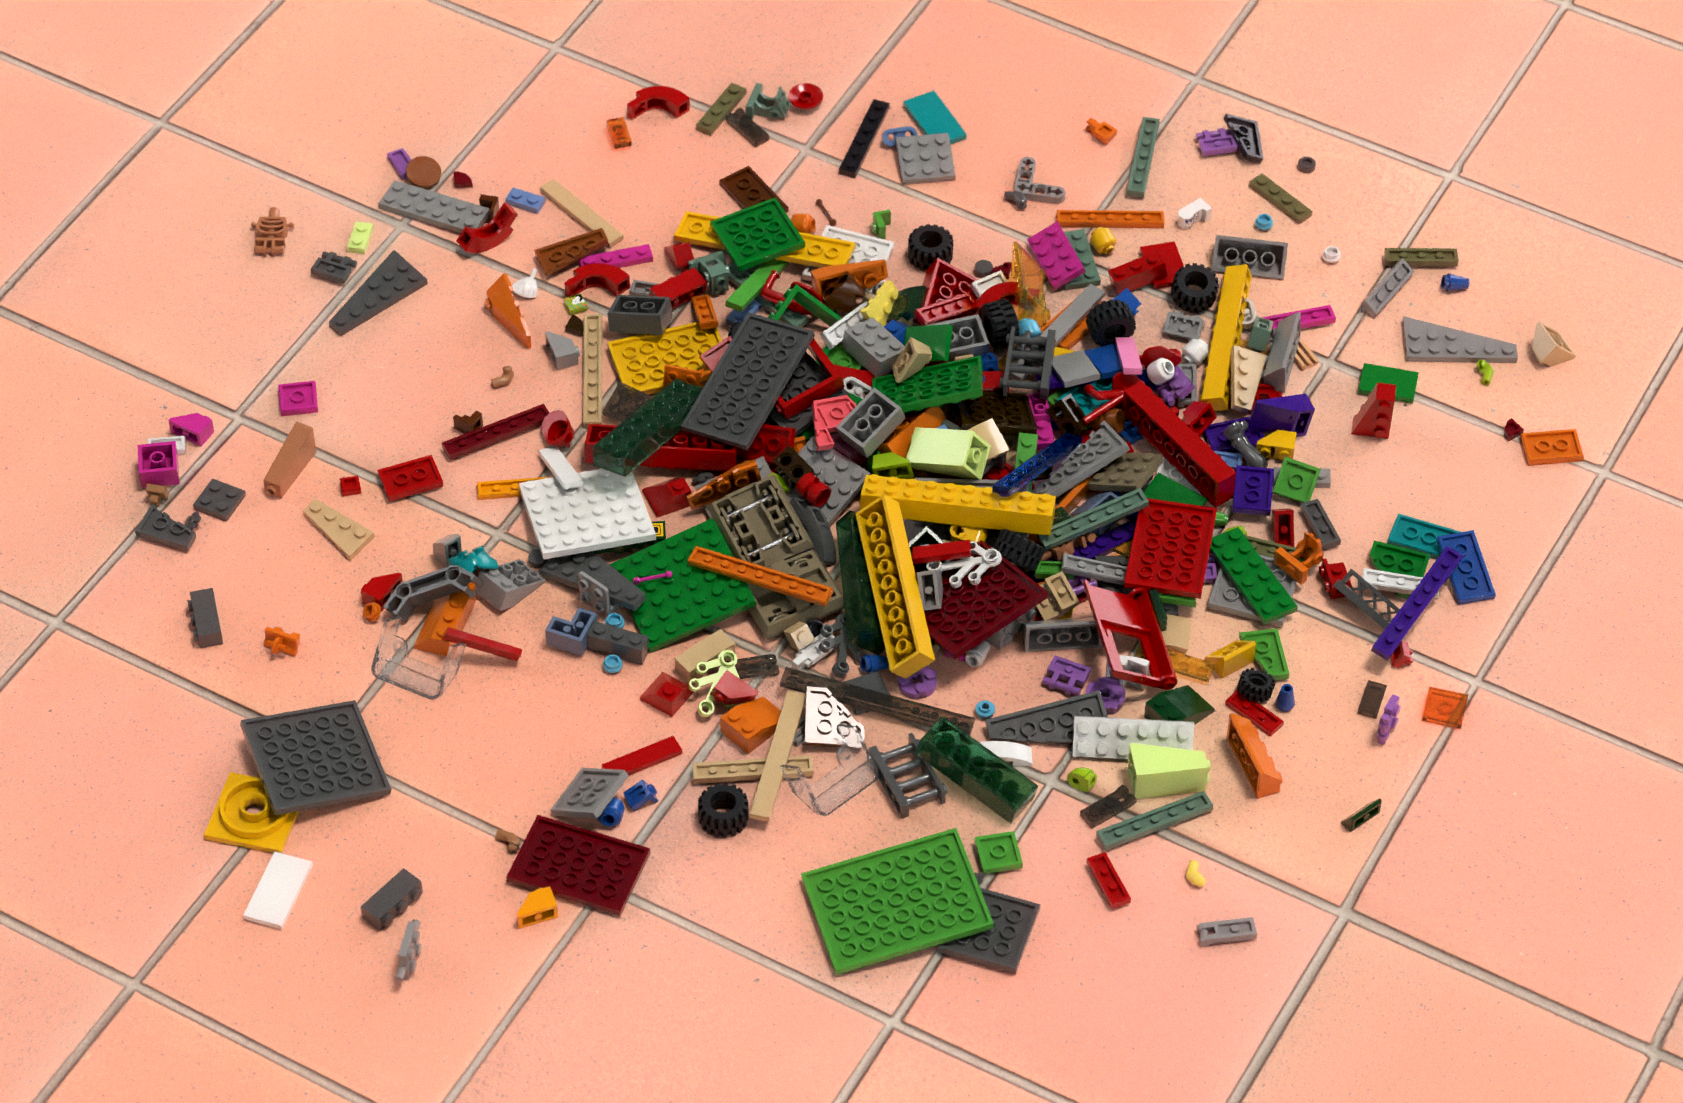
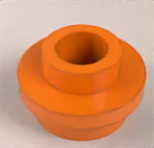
(372, 611)

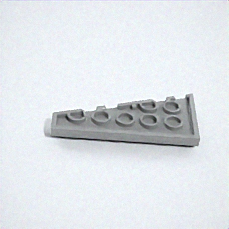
(1443, 344)
(1084, 461)

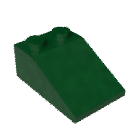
(1178, 705)

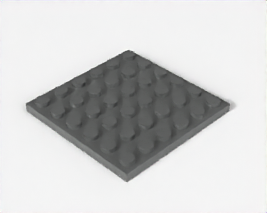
(315, 757)

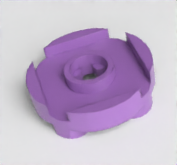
(926, 687)
(1115, 692)

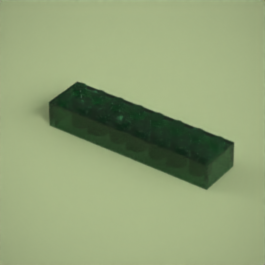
(646, 429)
(859, 602)

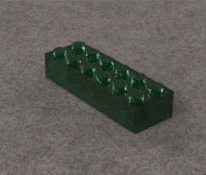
(976, 769)

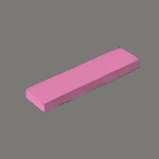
(1128, 355)

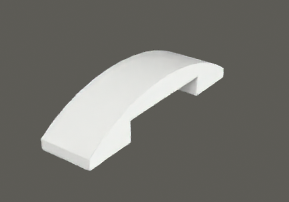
(1009, 751)

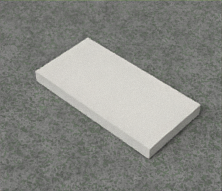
(278, 890)

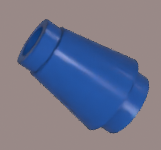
(1453, 282)
(873, 663)
(1285, 700)

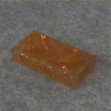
(619, 133)

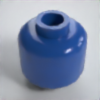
(612, 813)

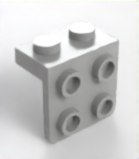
(595, 594)

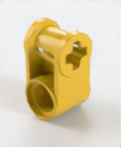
(967, 533)

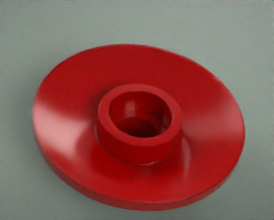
(805, 96)

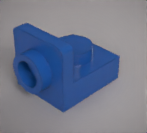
(990, 362)
(640, 794)

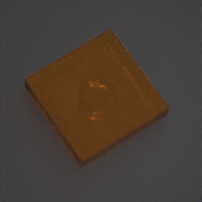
(1445, 707)

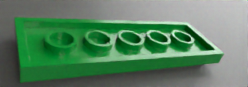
(1251, 576)

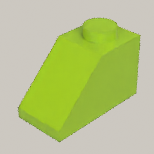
(892, 465)

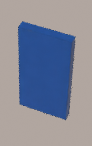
(1470, 577)

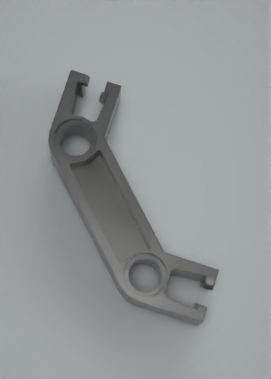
(428, 588)

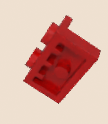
(1331, 574)

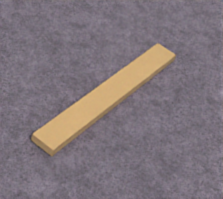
(592, 370)
(778, 755)

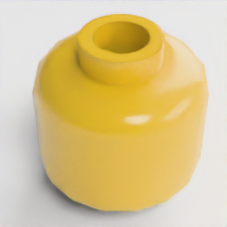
(1103, 240)

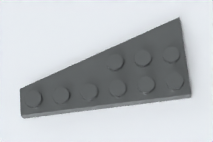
(385, 287)
(1046, 723)

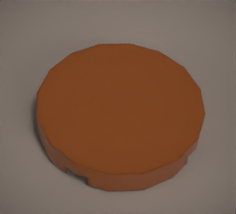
(423, 172)

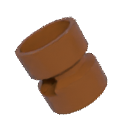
(1114, 417)

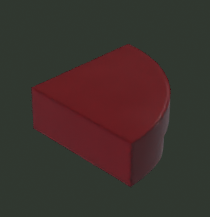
(462, 180)
(1005, 268)
(1512, 430)

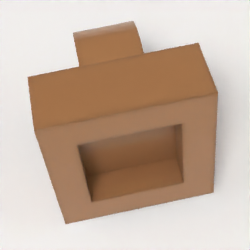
(157, 493)

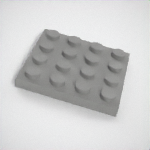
(836, 472)
(1228, 599)

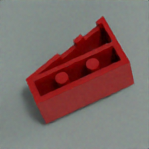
(1376, 414)

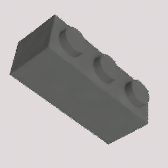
(205, 618)
(618, 641)
(392, 899)

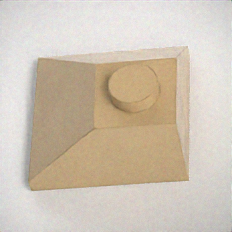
(1550, 346)
(911, 360)

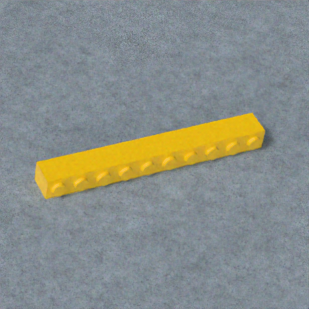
(1226, 335)

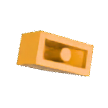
(537, 908)

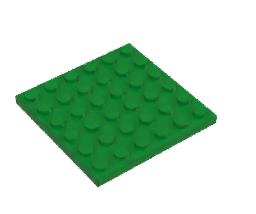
(692, 595)

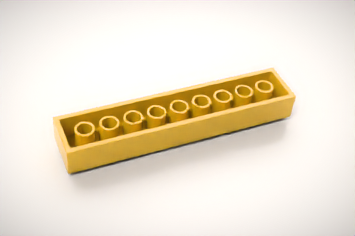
(963, 504)
(895, 587)

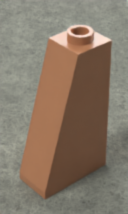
(291, 460)

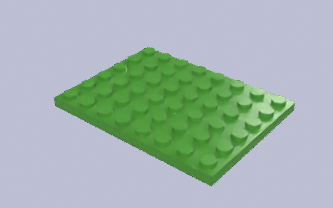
(896, 901)

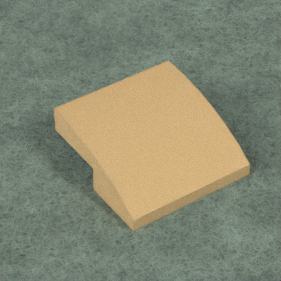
(989, 432)
(1060, 598)
(1177, 633)

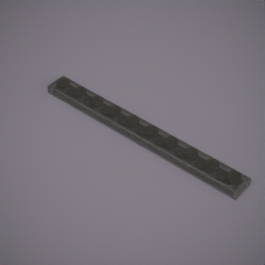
(875, 701)

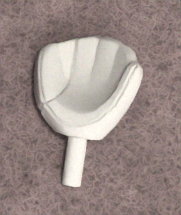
(527, 286)

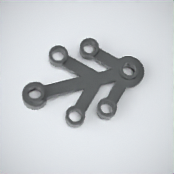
(841, 667)

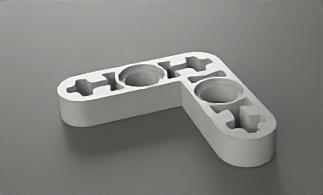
(1028, 185)

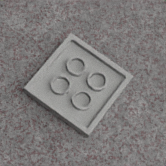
(925, 158)
(589, 793)

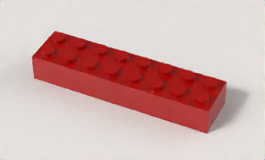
(1179, 444)
(681, 451)

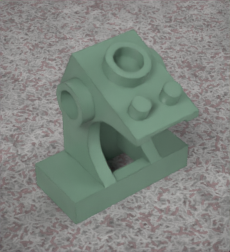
(767, 106)
(716, 274)

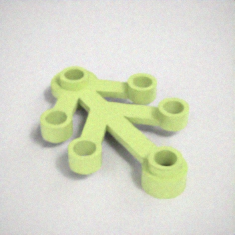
(714, 678)

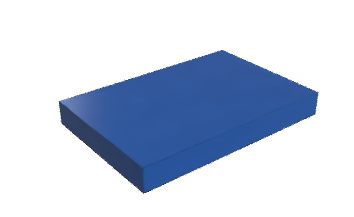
(1105, 360)

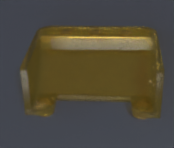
(1029, 286)

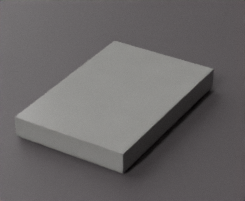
(1074, 369)

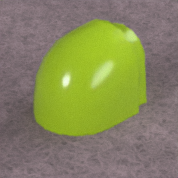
(1082, 779)

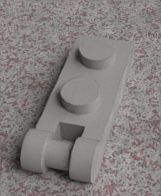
(1190, 372)
(1226, 931)

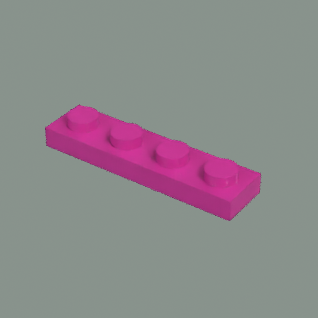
(622, 257)
(1309, 317)

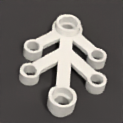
(988, 559)

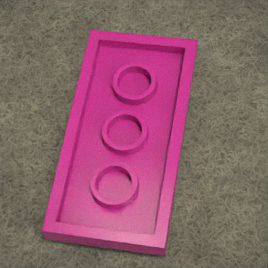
(1056, 255)

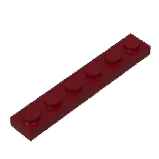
(495, 432)

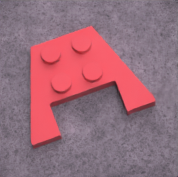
(827, 416)

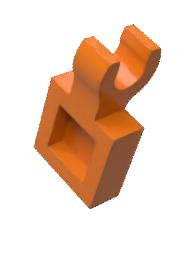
(1102, 131)

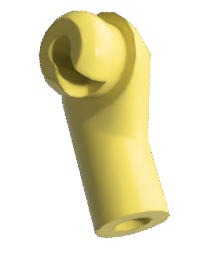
(1193, 875)

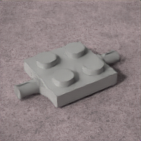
(408, 951)

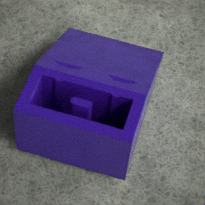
(1282, 413)

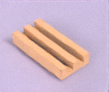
(1307, 355)

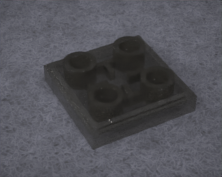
(624, 402)

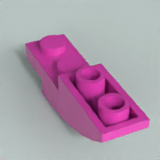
(1042, 420)

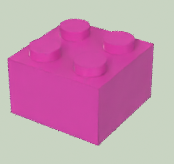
(158, 464)

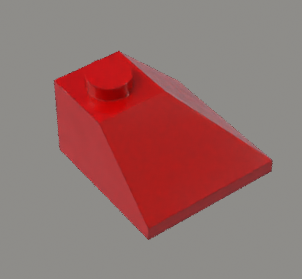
(668, 496)
(666, 694)

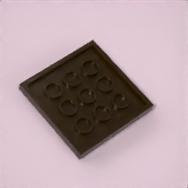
(1010, 412)

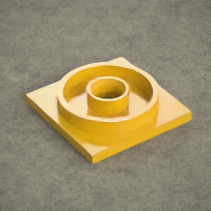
(255, 831)

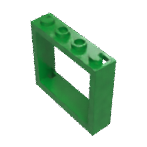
(808, 302)

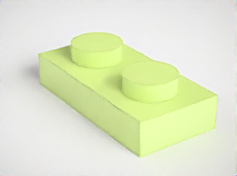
(360, 237)

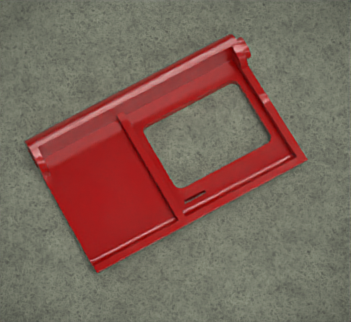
(1135, 619)

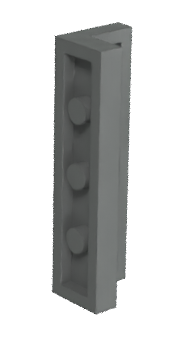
(1364, 604)

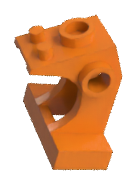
(1309, 549)

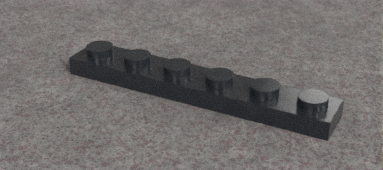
(864, 138)

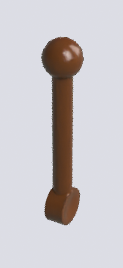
(832, 222)

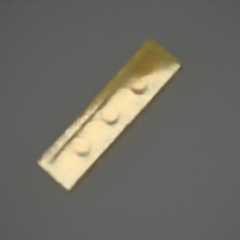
(1186, 665)

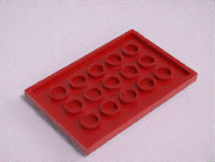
(1171, 548)

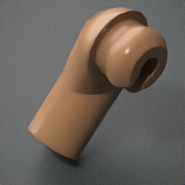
(504, 379)
(513, 840)

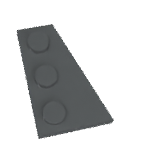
(164, 530)

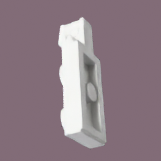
(811, 654)

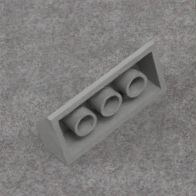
(1262, 256)
(1282, 352)
(1060, 634)

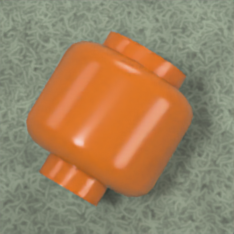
(804, 222)

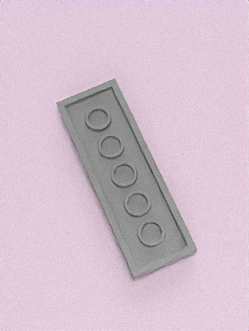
(433, 207)

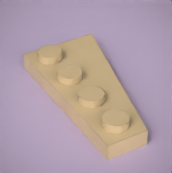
(1245, 377)
(338, 528)

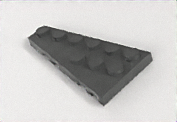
(566, 570)

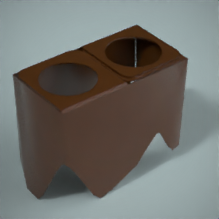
(843, 293)

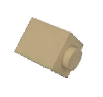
(799, 635)

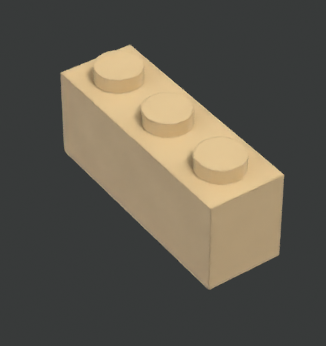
(703, 652)

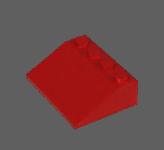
(946, 282)

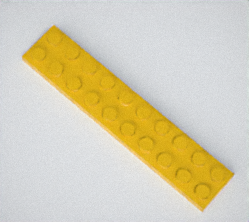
(818, 250)

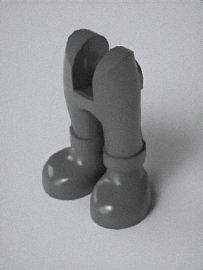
(1235, 435)

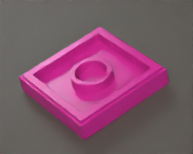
(298, 398)

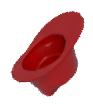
(557, 429)

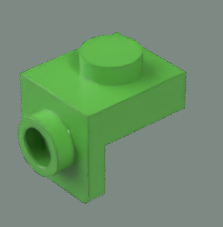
(880, 220)

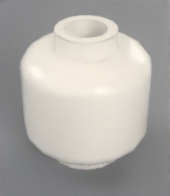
(1195, 351)
(1160, 371)

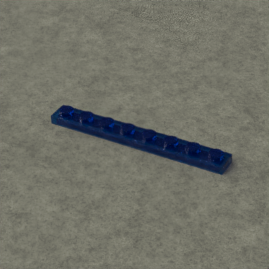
(1036, 465)

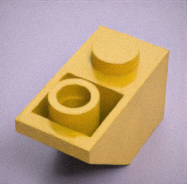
(1277, 445)

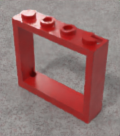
(817, 392)

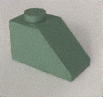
(1260, 334)

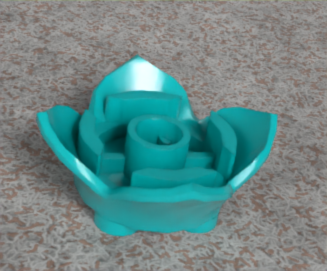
(473, 560)

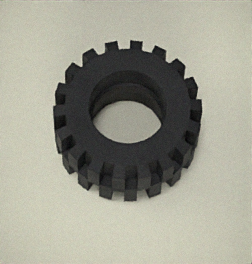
(929, 244)
(1197, 276)
(997, 321)
(1110, 321)
(1019, 550)
(723, 822)

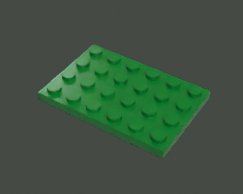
(935, 385)

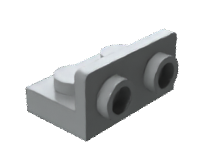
(1183, 326)

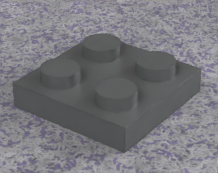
(219, 500)

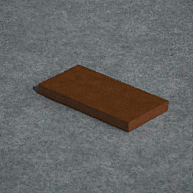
(748, 188)

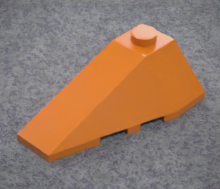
(865, 273)
(506, 310)
(726, 483)

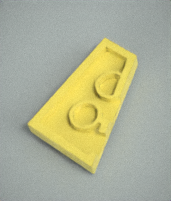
(882, 304)

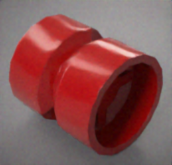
(815, 491)

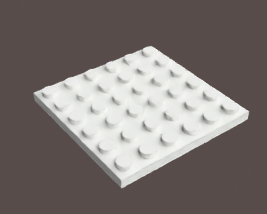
(589, 517)

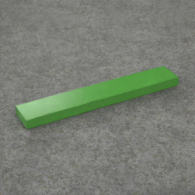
(753, 285)

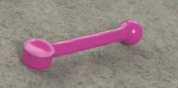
(637, 580)

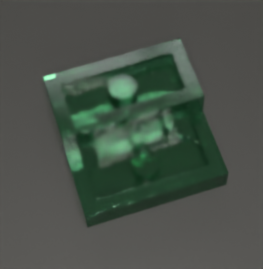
(907, 302)

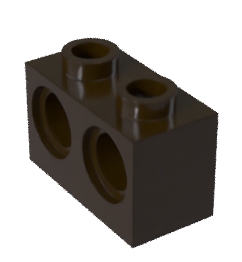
(1068, 415)
(796, 467)

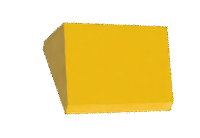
(1232, 657)

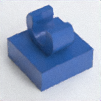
(1130, 433)

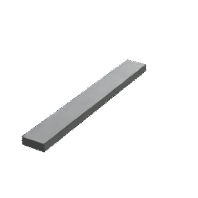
(1068, 320)

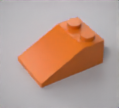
(750, 723)

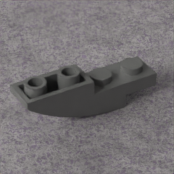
(817, 529)

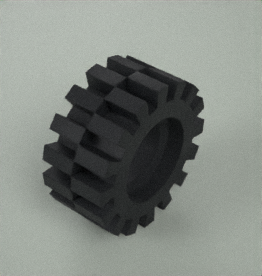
(1256, 685)

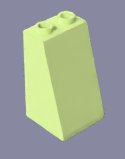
(948, 452)
(1166, 770)

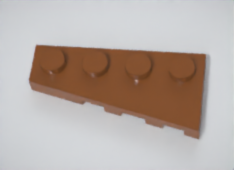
(570, 250)

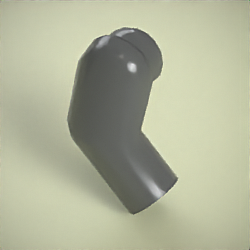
(1018, 197)

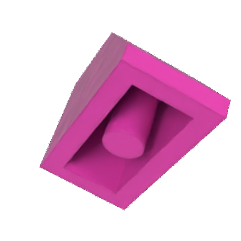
(192, 426)

